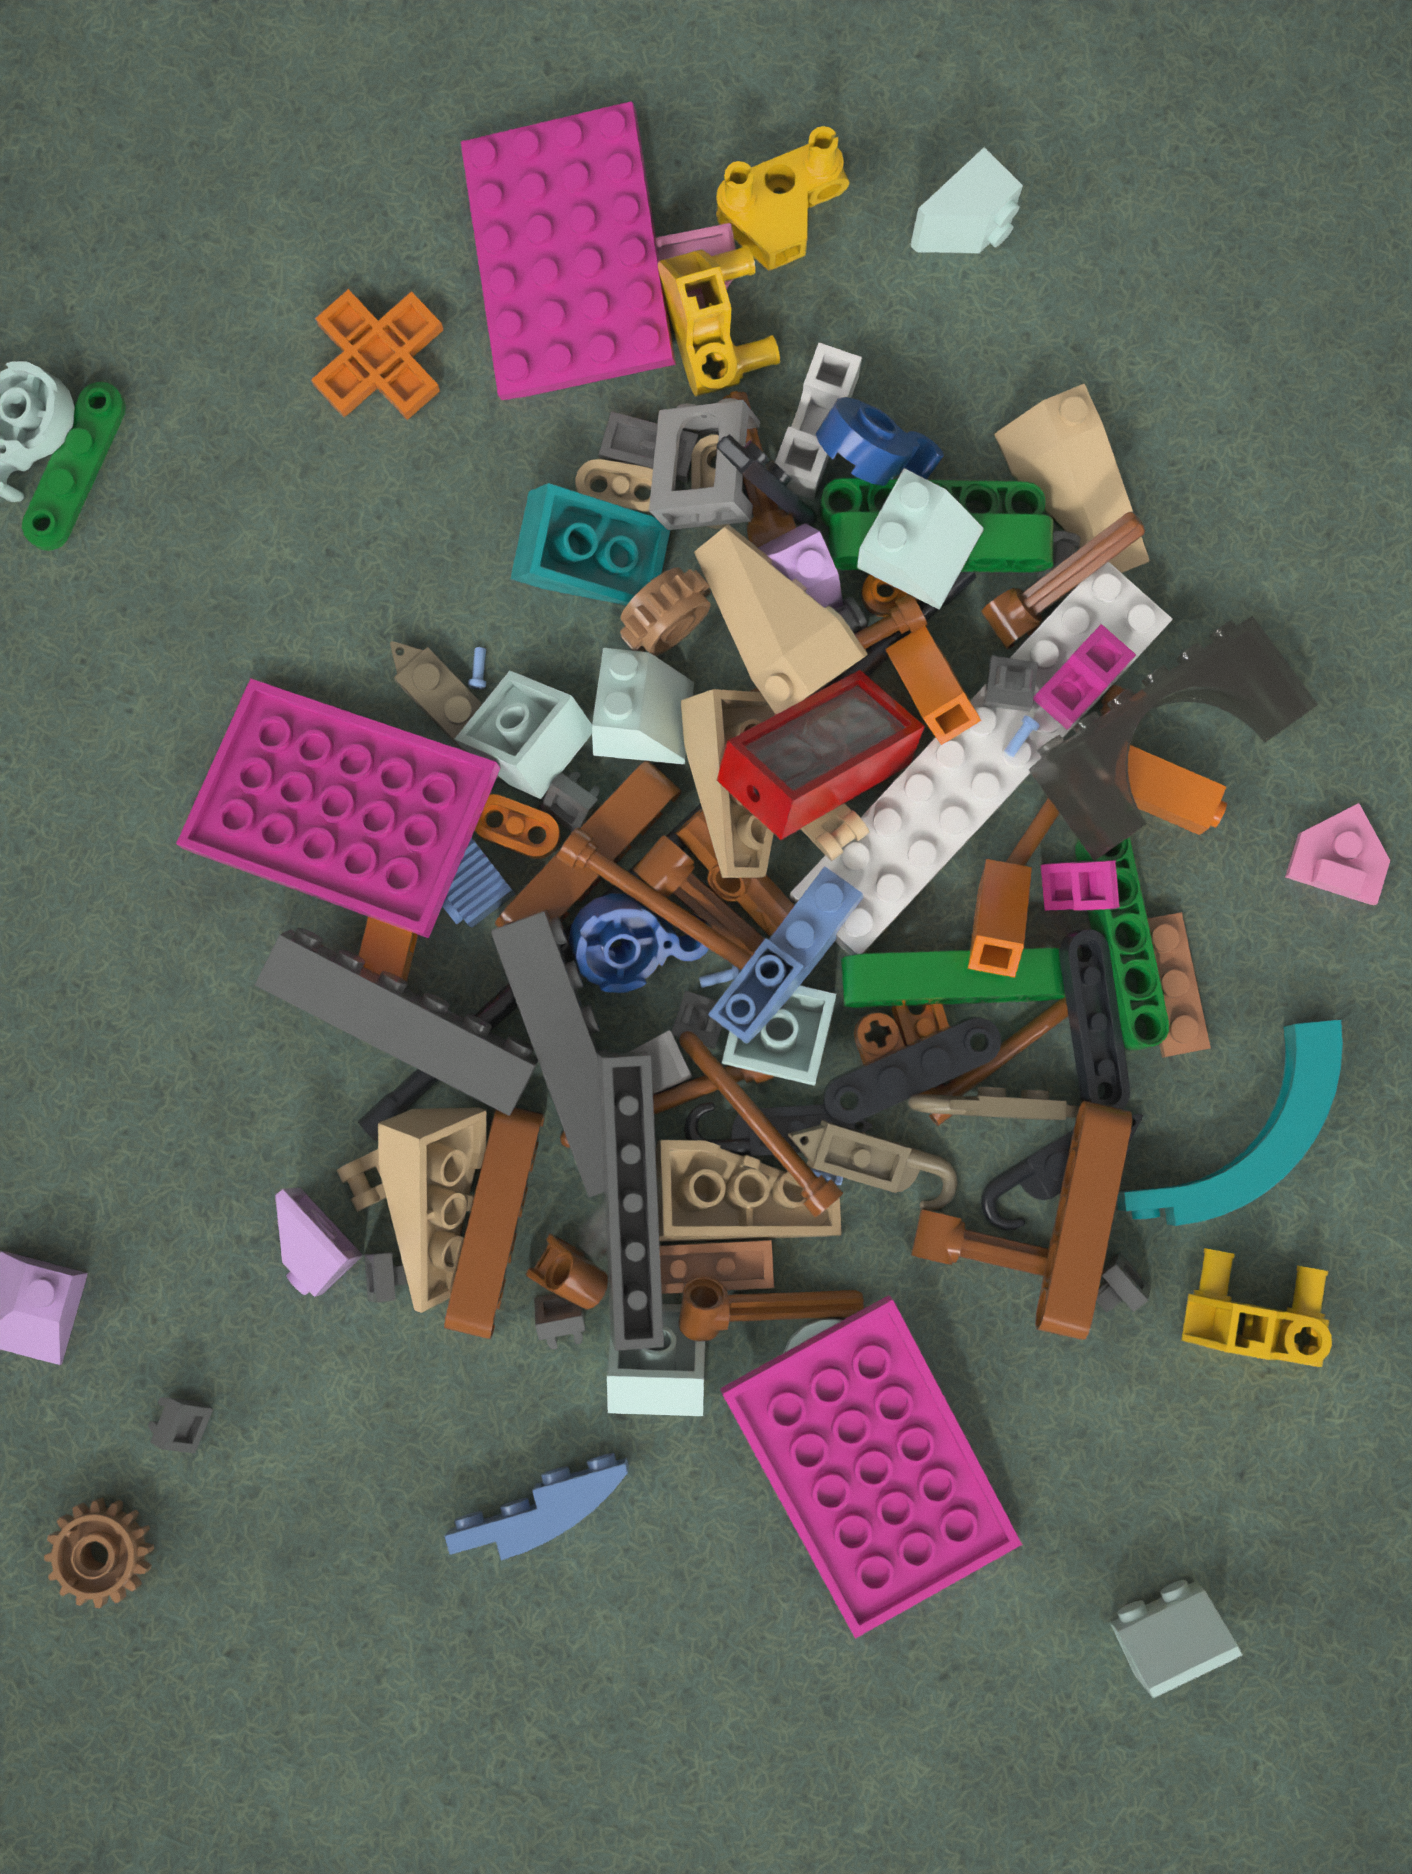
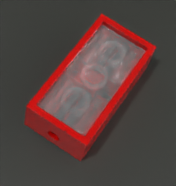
(819, 753)

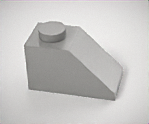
(666, 1062)

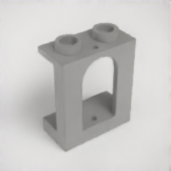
(707, 505)

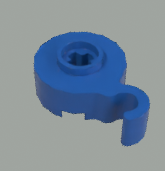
(875, 443)
(646, 943)

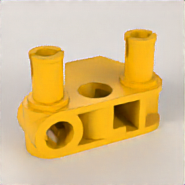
(775, 222)
(707, 330)
(1267, 1332)

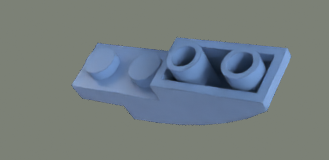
(787, 956)
(560, 1504)

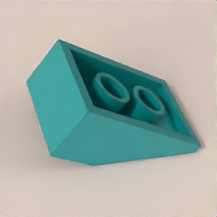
(587, 546)

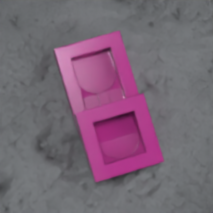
(1084, 676)
(1080, 885)

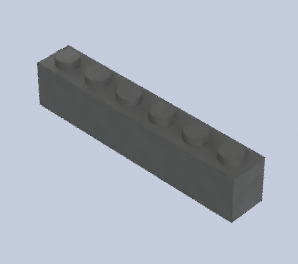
(398, 1020)
(558, 1031)
(630, 1200)

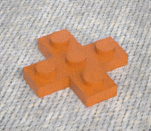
(377, 354)

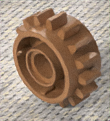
(665, 611)
(73, 1559)

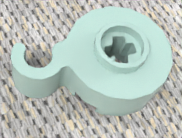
(33, 419)

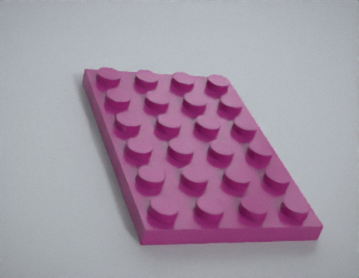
(567, 252)
(339, 807)
(871, 1466)

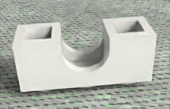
(830, 377)

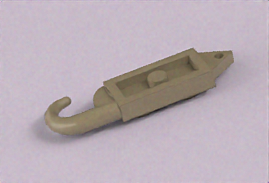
(434, 689)
(994, 1103)
(873, 1160)

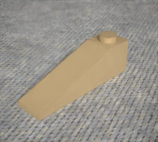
(1071, 460)
(779, 630)
(708, 722)
(427, 1181)
(729, 1196)

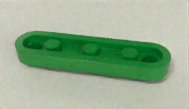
(74, 467)

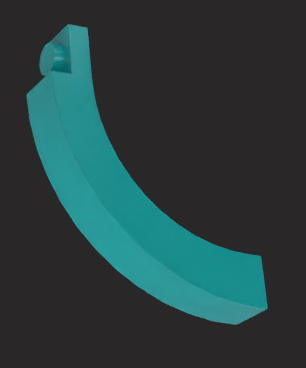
(1299, 1113)

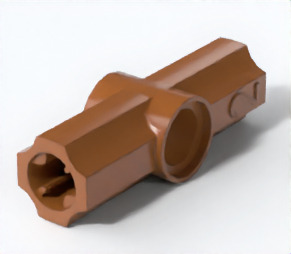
(756, 895)

